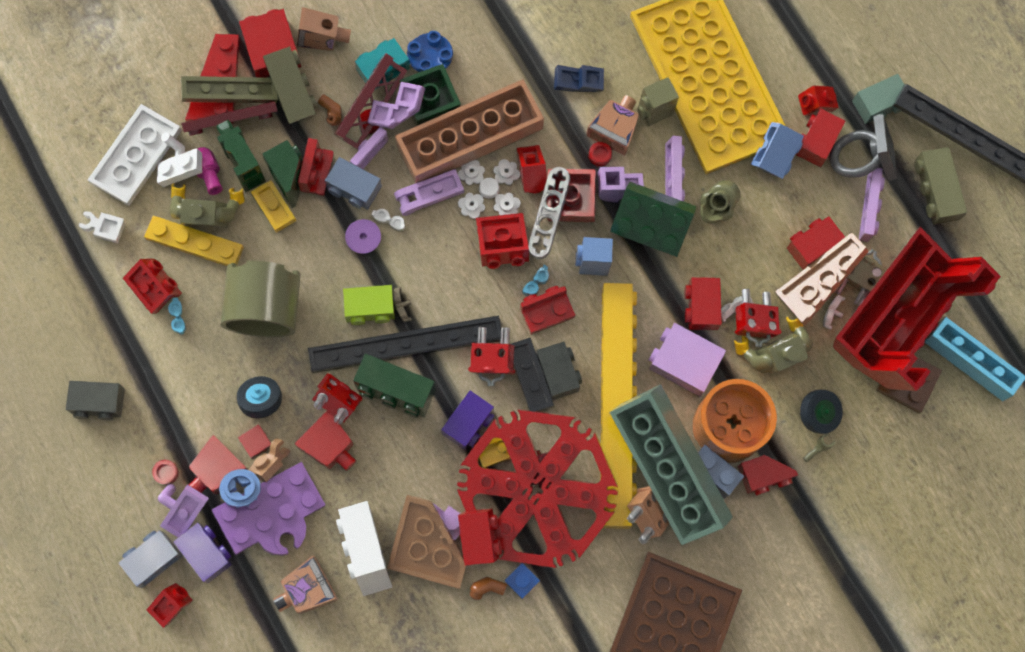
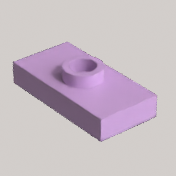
(369, 148)

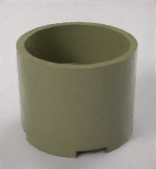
(260, 299)

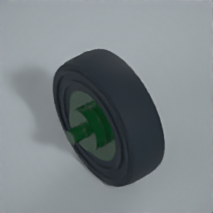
(821, 411)

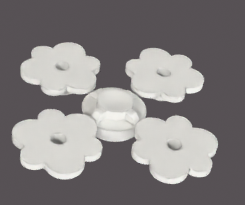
(489, 188)

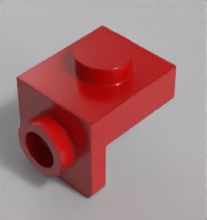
(816, 98)

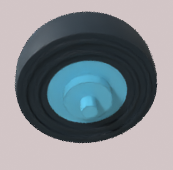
(259, 397)

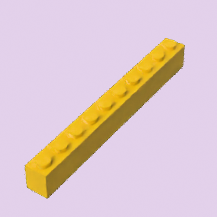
(616, 388)

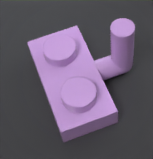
(182, 511)

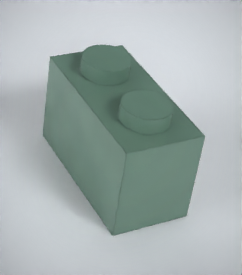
(878, 98)

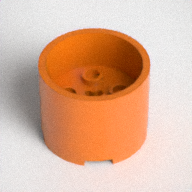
(748, 407)

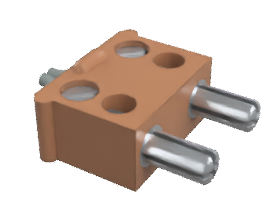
(647, 514)

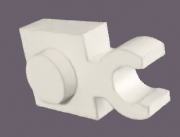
(106, 227)

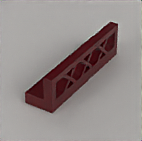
(364, 95)

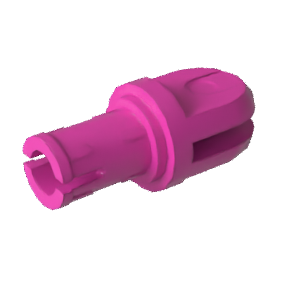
(209, 171)

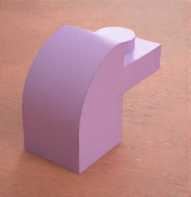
(613, 182)

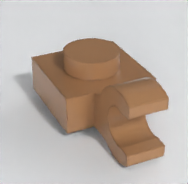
(268, 464)

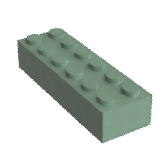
(671, 465)

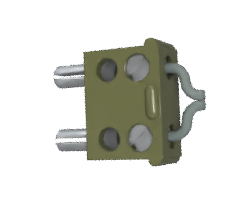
(865, 271)

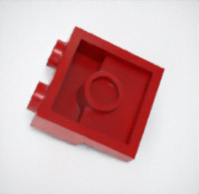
(502, 240)

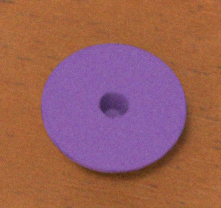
(363, 236)

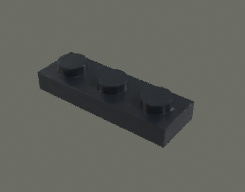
(531, 376)

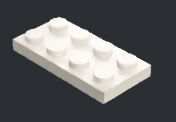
(134, 155)

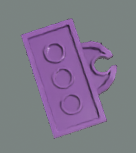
(276, 512)

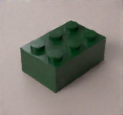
(653, 219)
(394, 386)

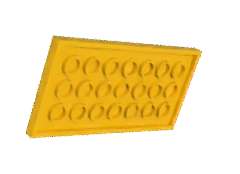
(717, 82)

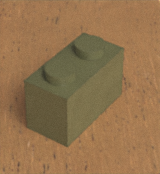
(657, 101)

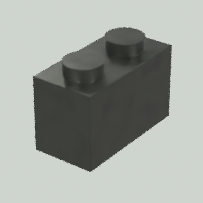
(558, 370)
(95, 399)

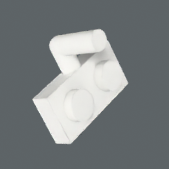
(178, 167)

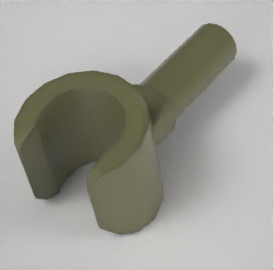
(818, 448)

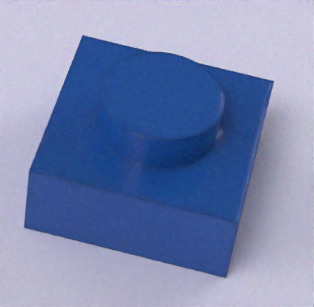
(522, 580)

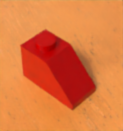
(532, 168)

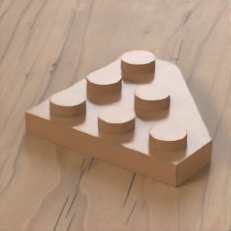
(426, 546)

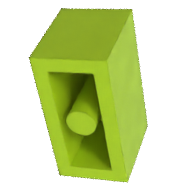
(368, 304)

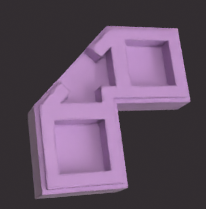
(406, 105)

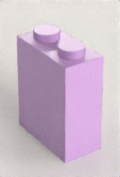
(686, 359)

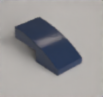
(579, 79)

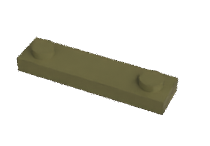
(227, 89)

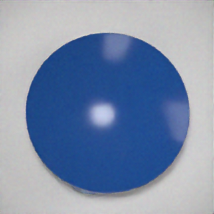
(429, 51)

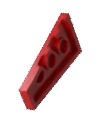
(220, 62)

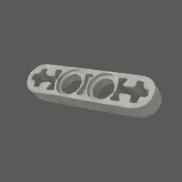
(551, 213)

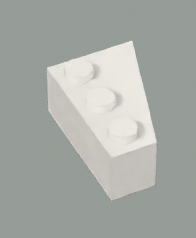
(363, 548)

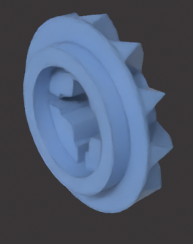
(244, 478)

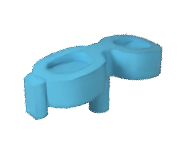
(540, 277)
(175, 310)

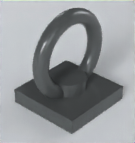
(881, 148)

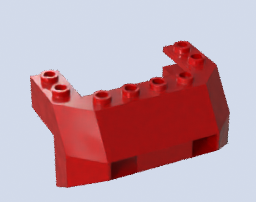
(906, 308)

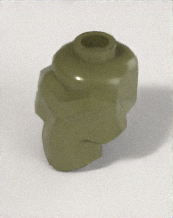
(719, 202)

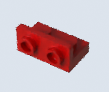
(315, 168)
(151, 284)
(547, 309)

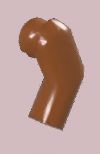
(334, 110)
(485, 585)

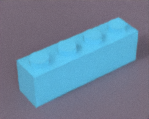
(975, 359)

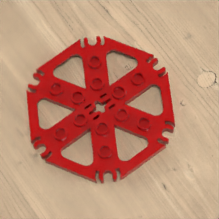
(560, 492)

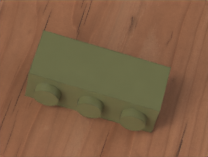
(290, 84)
(940, 186)

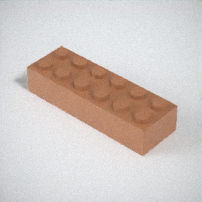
(470, 132)

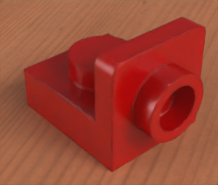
(169, 604)

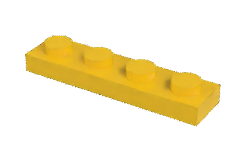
(193, 241)

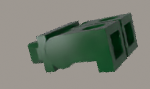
(239, 153)

